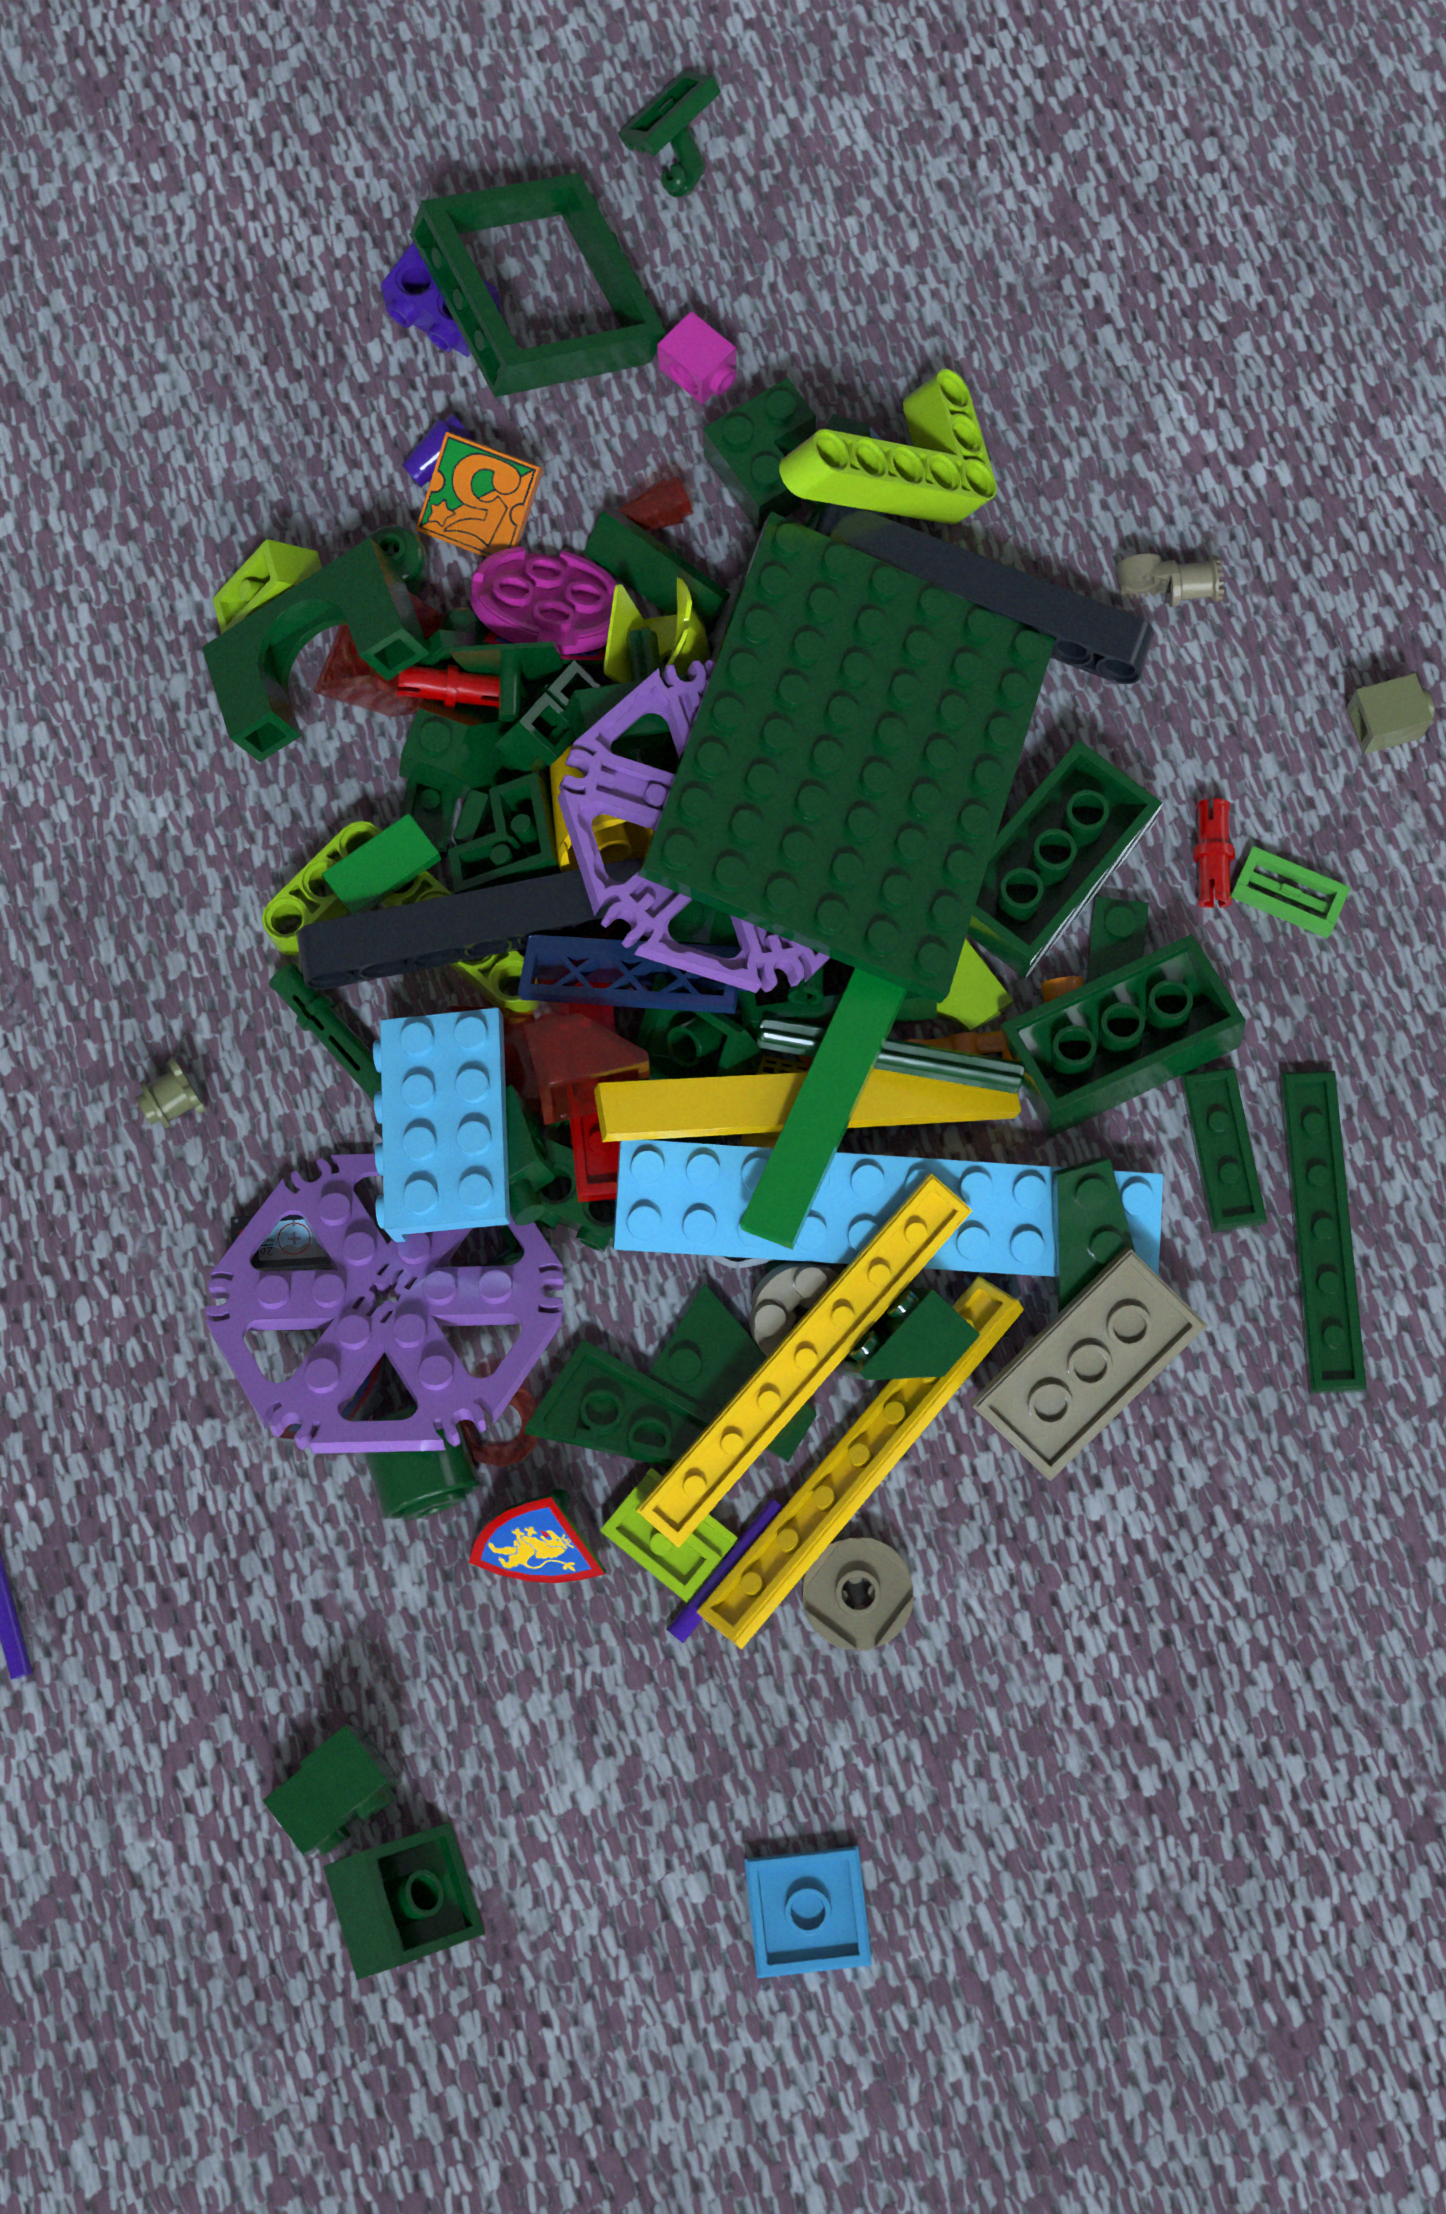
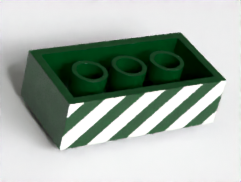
(1058, 856)

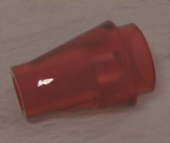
(659, 505)

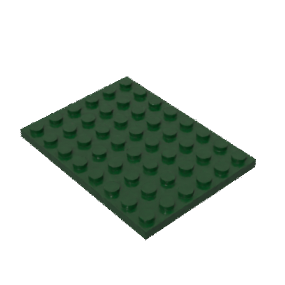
(850, 759)

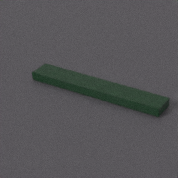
(1322, 1233)

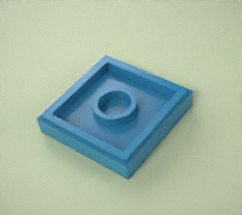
(808, 1912)

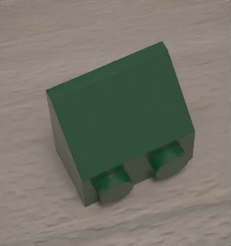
(403, 1900)

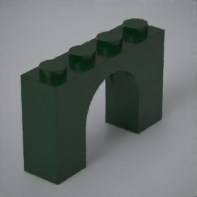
(256, 655)

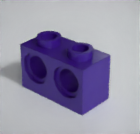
(427, 308)

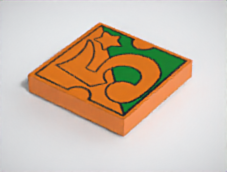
(478, 496)

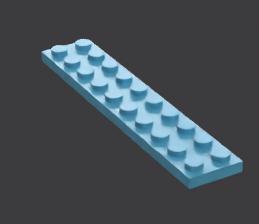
(696, 1194)

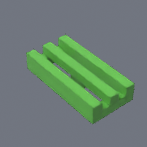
(1284, 910)

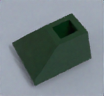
(910, 1340)

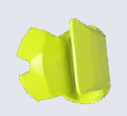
(676, 634)

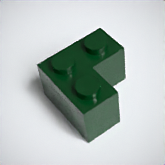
(750, 444)
(522, 841)
(334, 1788)

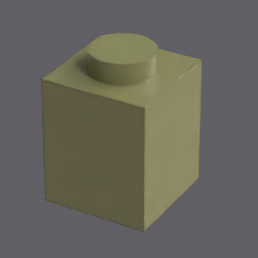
(1390, 713)

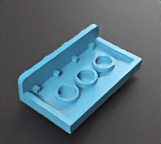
(442, 1123)

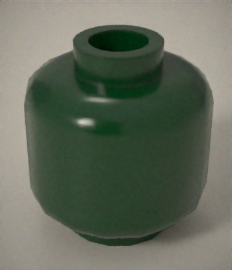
(407, 552)

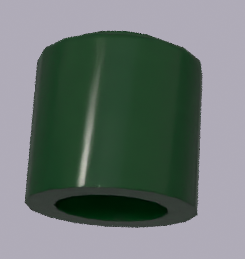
(421, 1482)

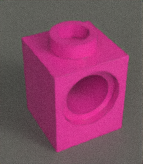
(697, 358)

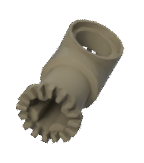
(1178, 582)

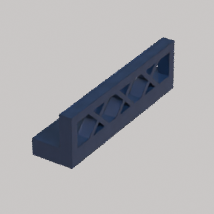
(608, 961)

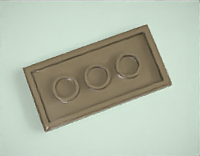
(1088, 1363)

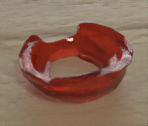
(518, 1448)

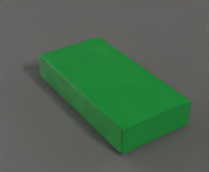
(381, 866)

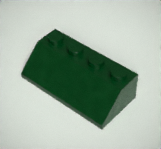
(1123, 1034)

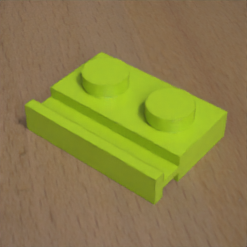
(677, 1568)

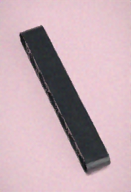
(1085, 630)
(452, 928)

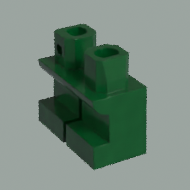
(543, 727)

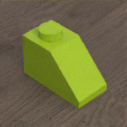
(261, 579)

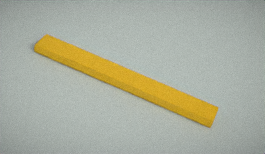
(764, 1102)
(803, 1360)
(849, 1476)

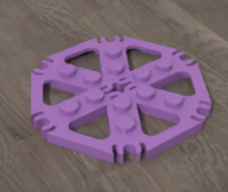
(636, 795)
(404, 1330)

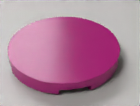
(544, 599)

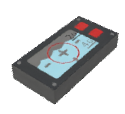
(286, 1247)

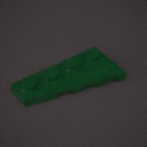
(1087, 1225)

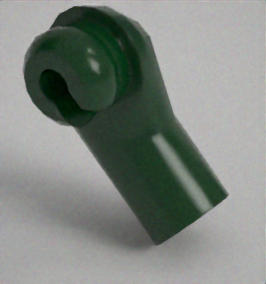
(688, 168)

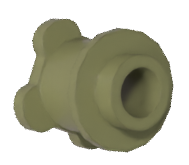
(168, 1096)

